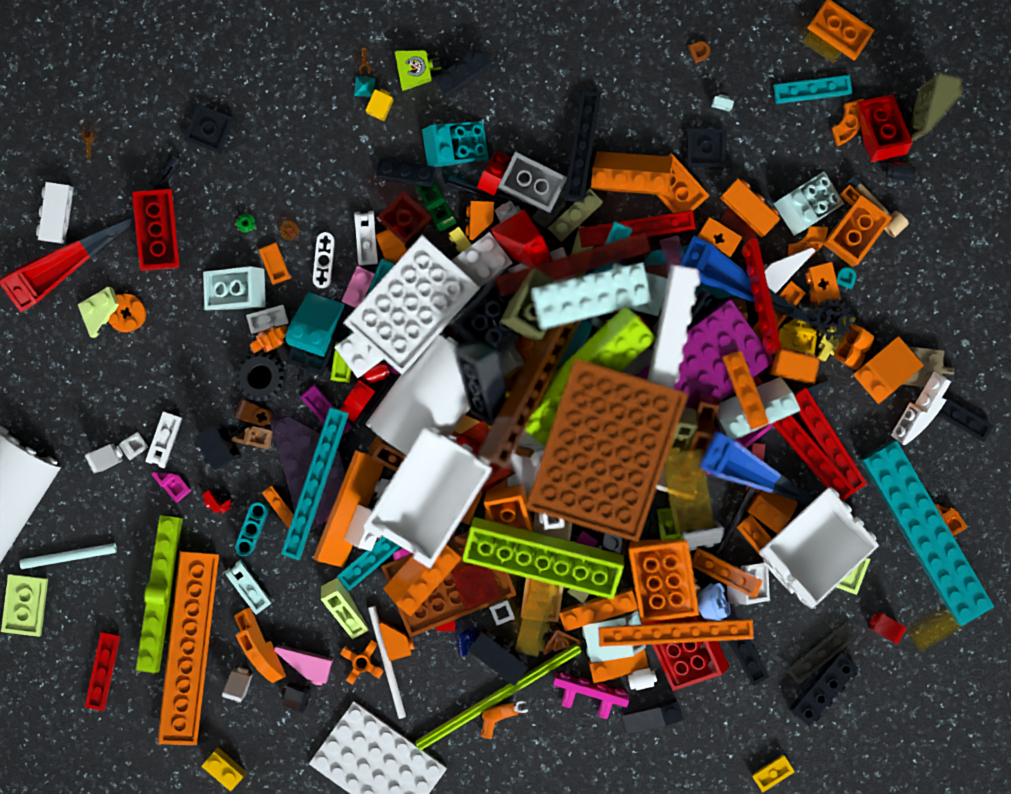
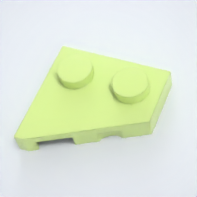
(98, 309)

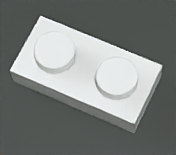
(267, 318)

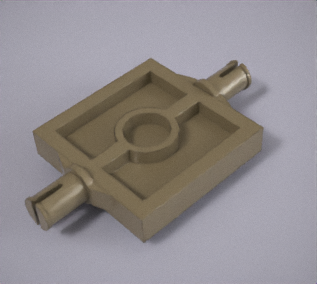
(932, 361)

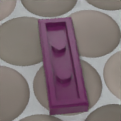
(320, 405)

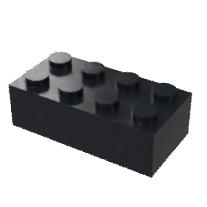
(482, 379)

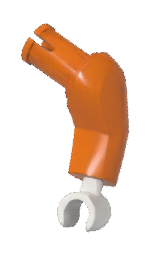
(498, 713)

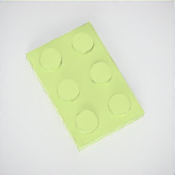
(24, 605)

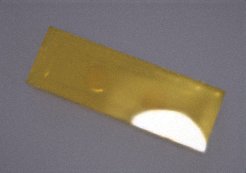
(935, 632)

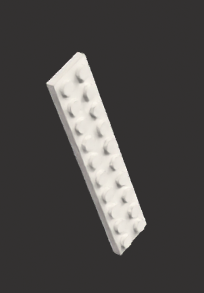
(478, 262)

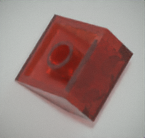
(404, 218)

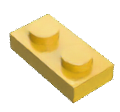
(773, 773)

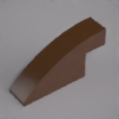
(706, 411)

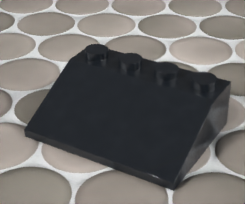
(482, 318)

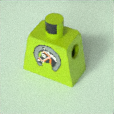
(415, 68)

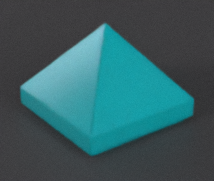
(364, 86)

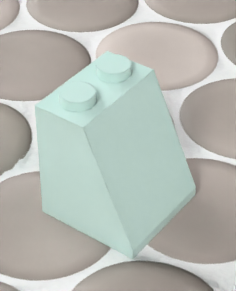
(597, 653)

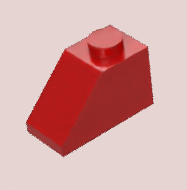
(357, 400)
(887, 627)

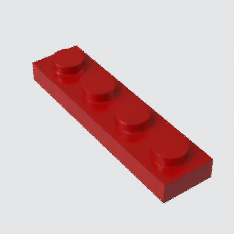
(102, 671)

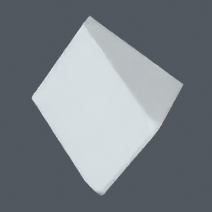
(133, 445)

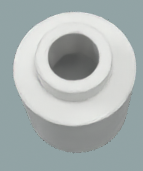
(642, 679)

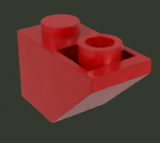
(494, 172)

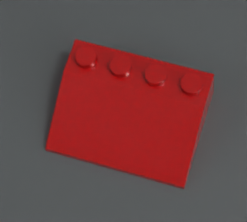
(689, 661)

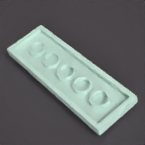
(591, 295)

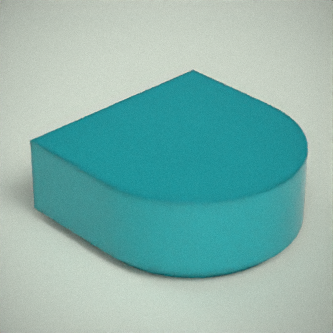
(846, 277)

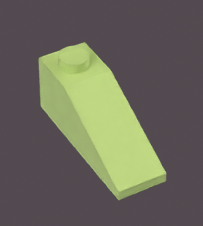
(343, 608)

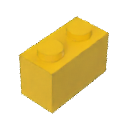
(224, 769)

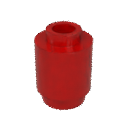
(376, 373)

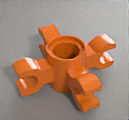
(351, 655)

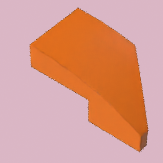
(952, 519)

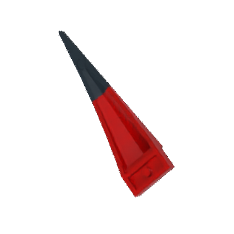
(38, 277)

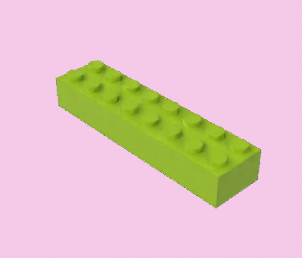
(610, 347)
(543, 558)

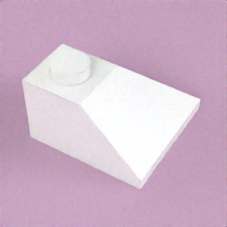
(759, 570)

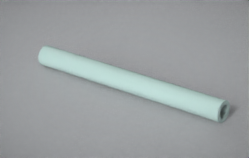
(68, 556)

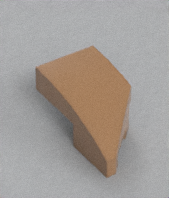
(255, 436)

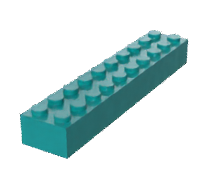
(926, 533)

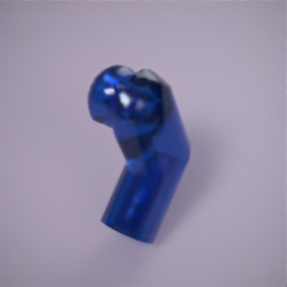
(463, 640)

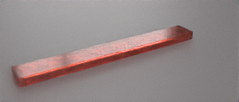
(578, 262)

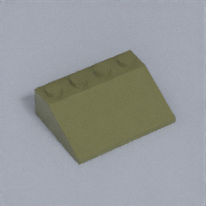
(932, 102)

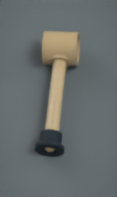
(897, 222)

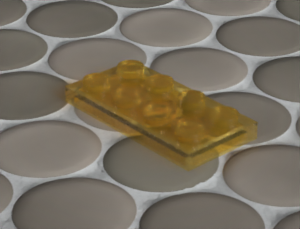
(688, 491)

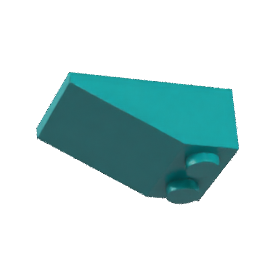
(314, 324)

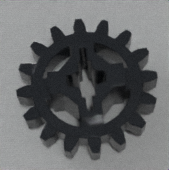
(827, 313)

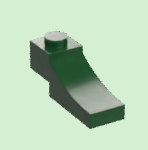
(436, 206)

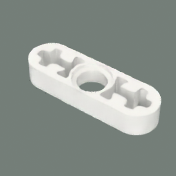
(330, 246)

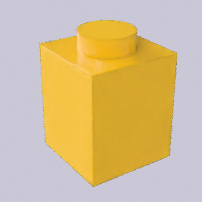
(379, 104)

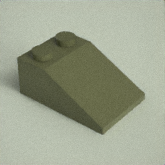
(521, 310)

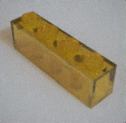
(535, 617)

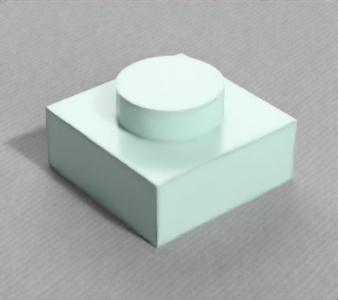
(722, 102)

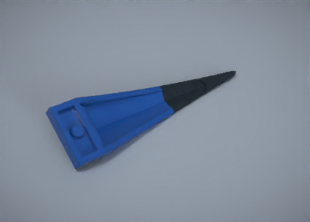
(724, 274)
(733, 462)

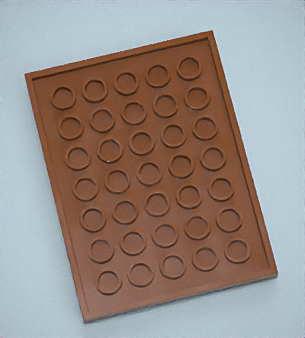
(606, 450)

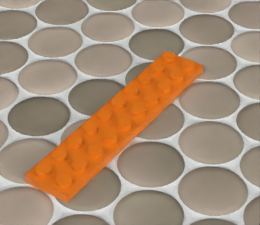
(188, 648)

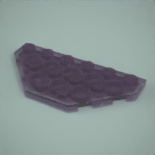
(296, 450)

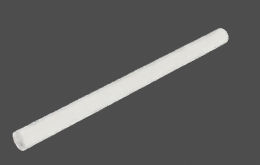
(387, 664)

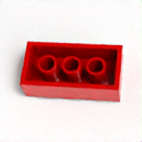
(155, 230)

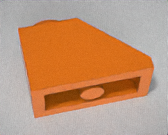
(395, 641)

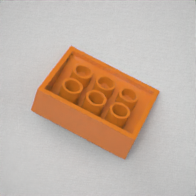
(663, 579)

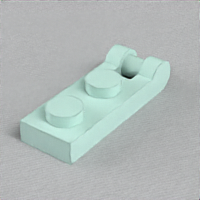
(248, 587)

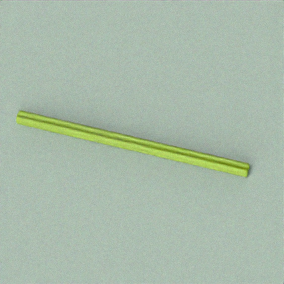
(497, 697)

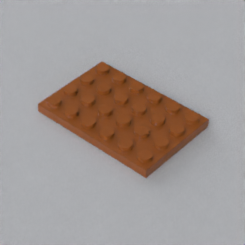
(444, 602)

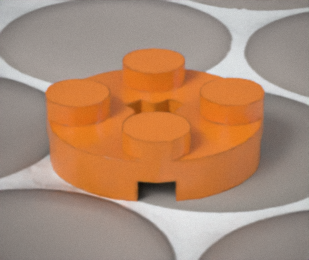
(137, 311)

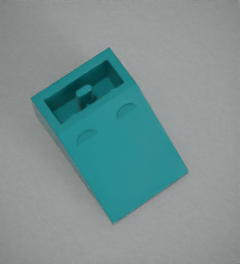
(455, 143)

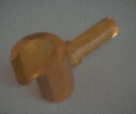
(364, 61)
(88, 142)

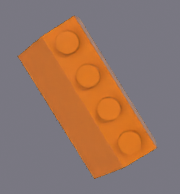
(632, 173)
(417, 581)

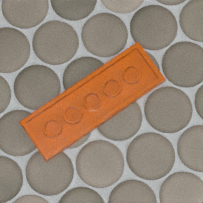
(356, 489)

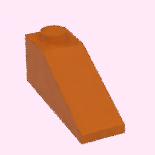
(617, 667)

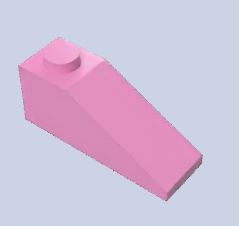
(310, 665)

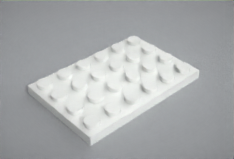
(412, 305)
(374, 758)

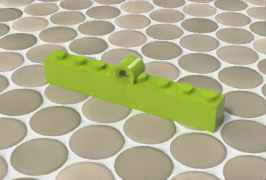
(159, 594)

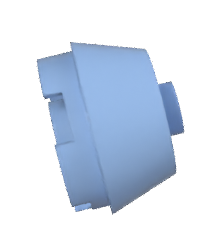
(713, 603)

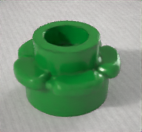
(240, 222)

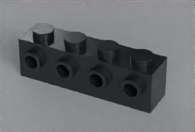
(823, 689)

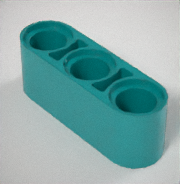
(245, 535)

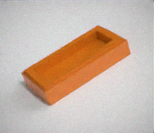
(274, 263)

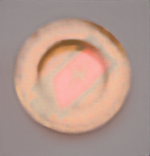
(289, 230)

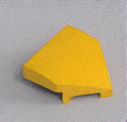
(798, 336)

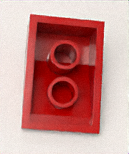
(883, 128)

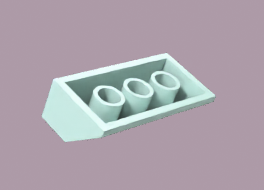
(777, 403)

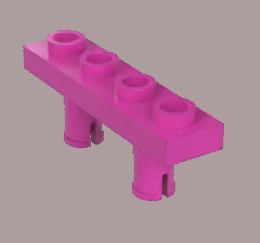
(584, 686)

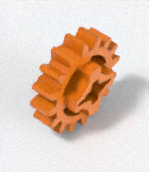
(269, 339)

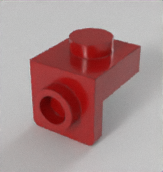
(213, 502)

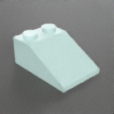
(234, 288)

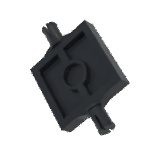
(309, 362)

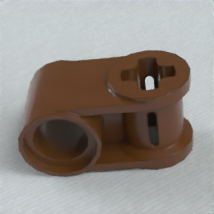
(250, 413)

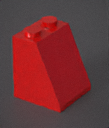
(521, 240)

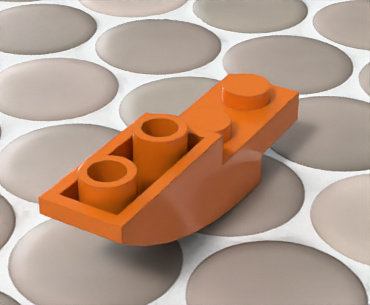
(258, 652)

